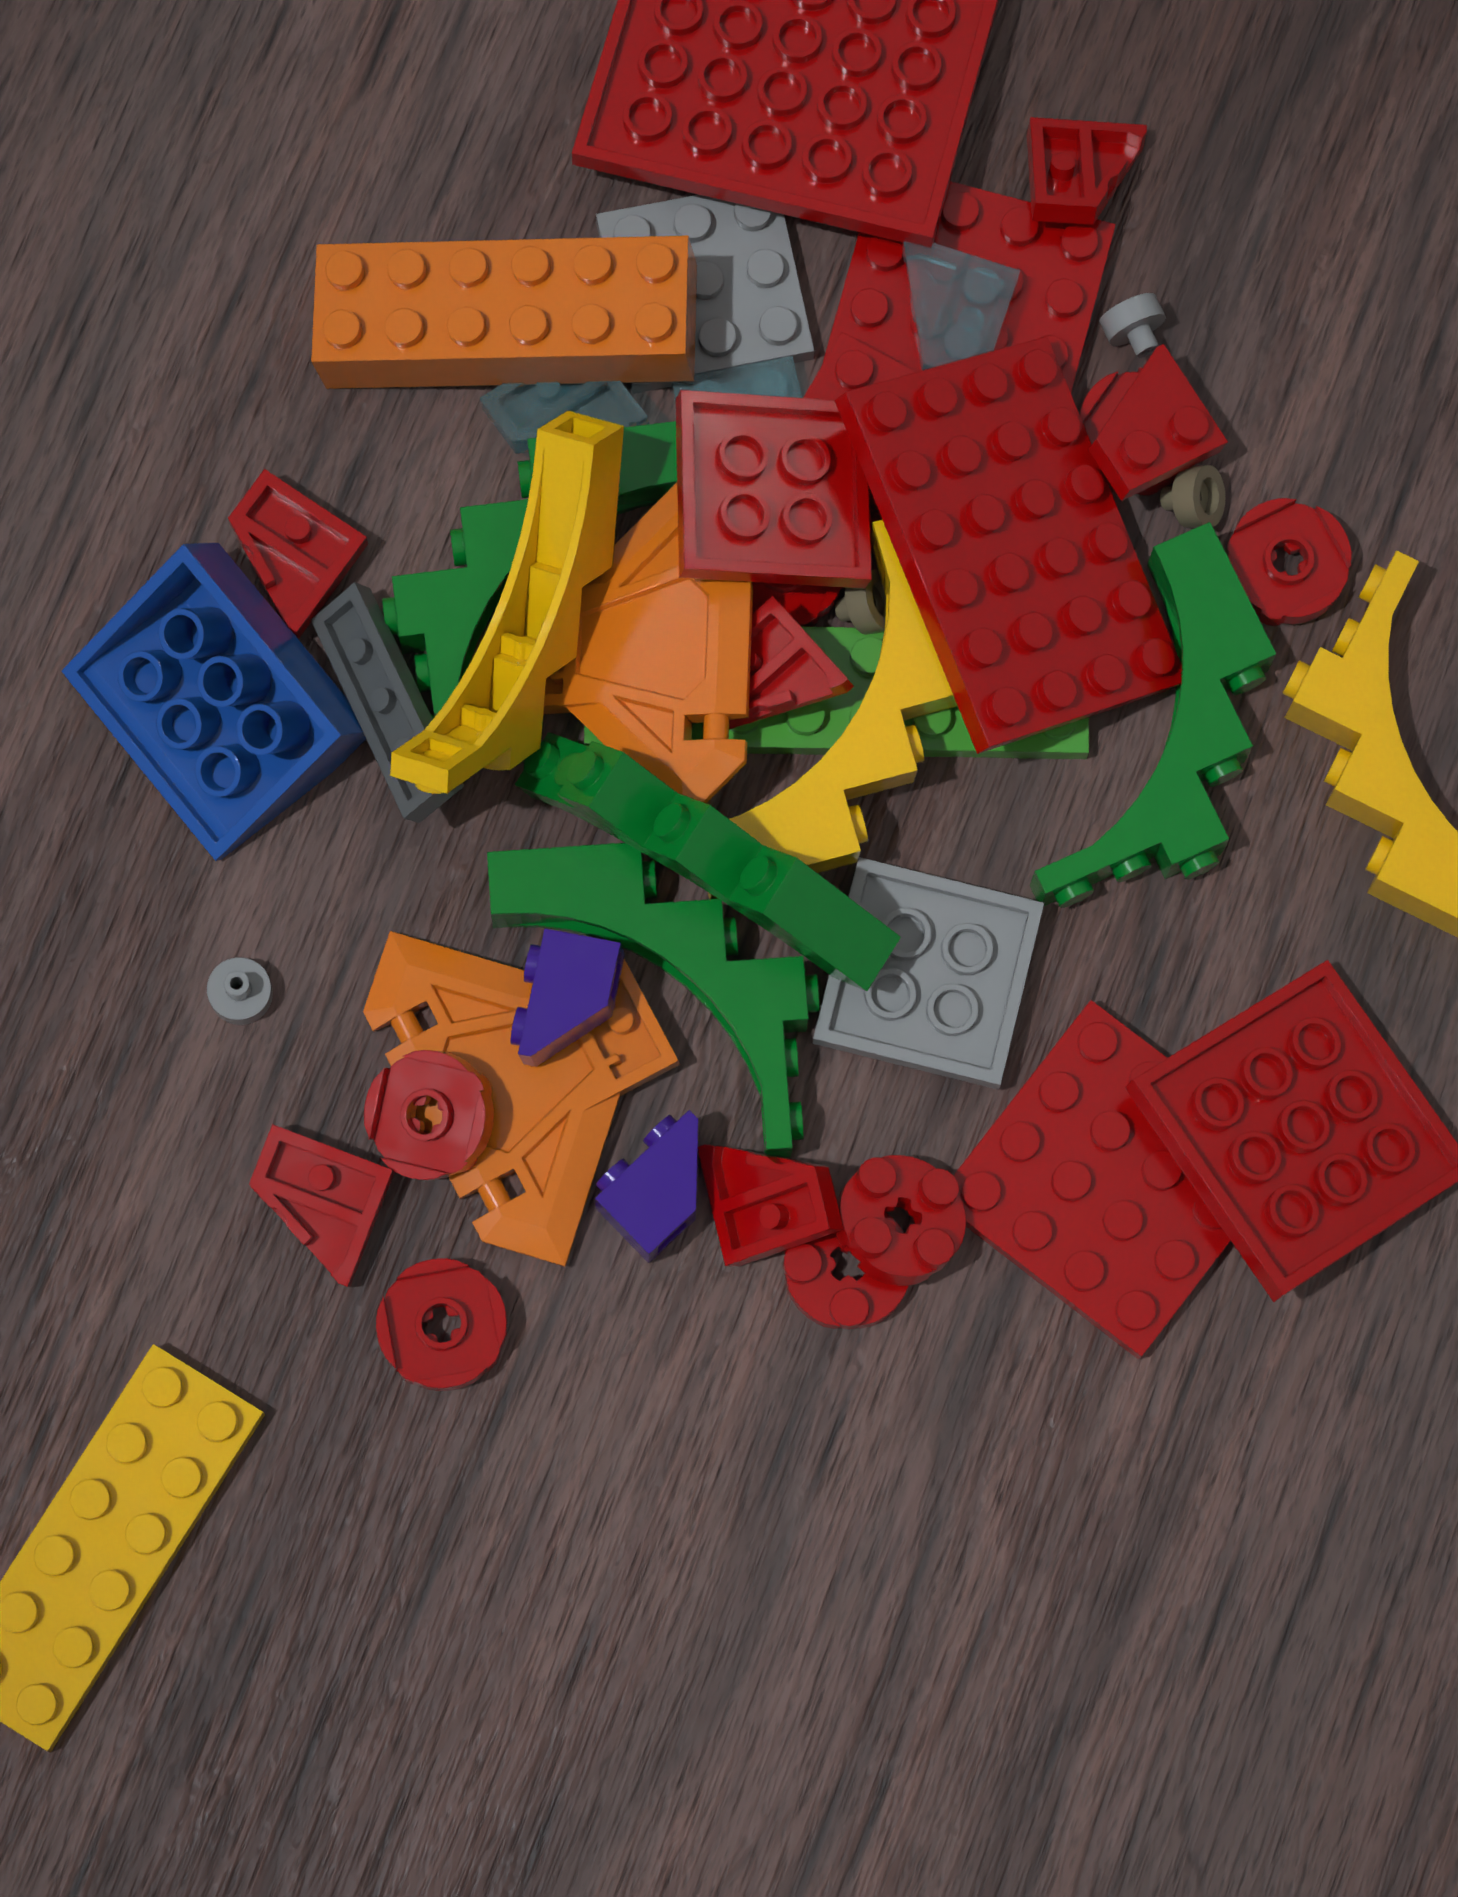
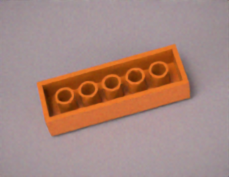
(505, 312)

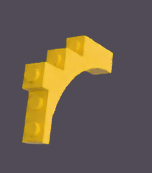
(534, 632)
(876, 747)
(1376, 783)

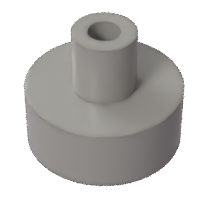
(1134, 323)
(243, 1004)

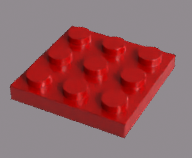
(769, 492)

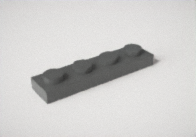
(377, 688)

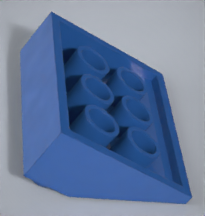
(215, 698)

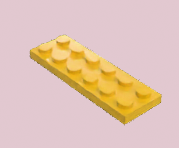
(112, 1538)

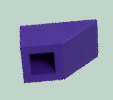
(570, 993)
(657, 1192)

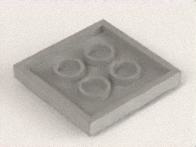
(745, 279)
(948, 985)

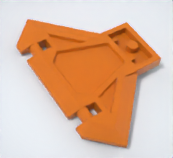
(661, 658)
(547, 1116)

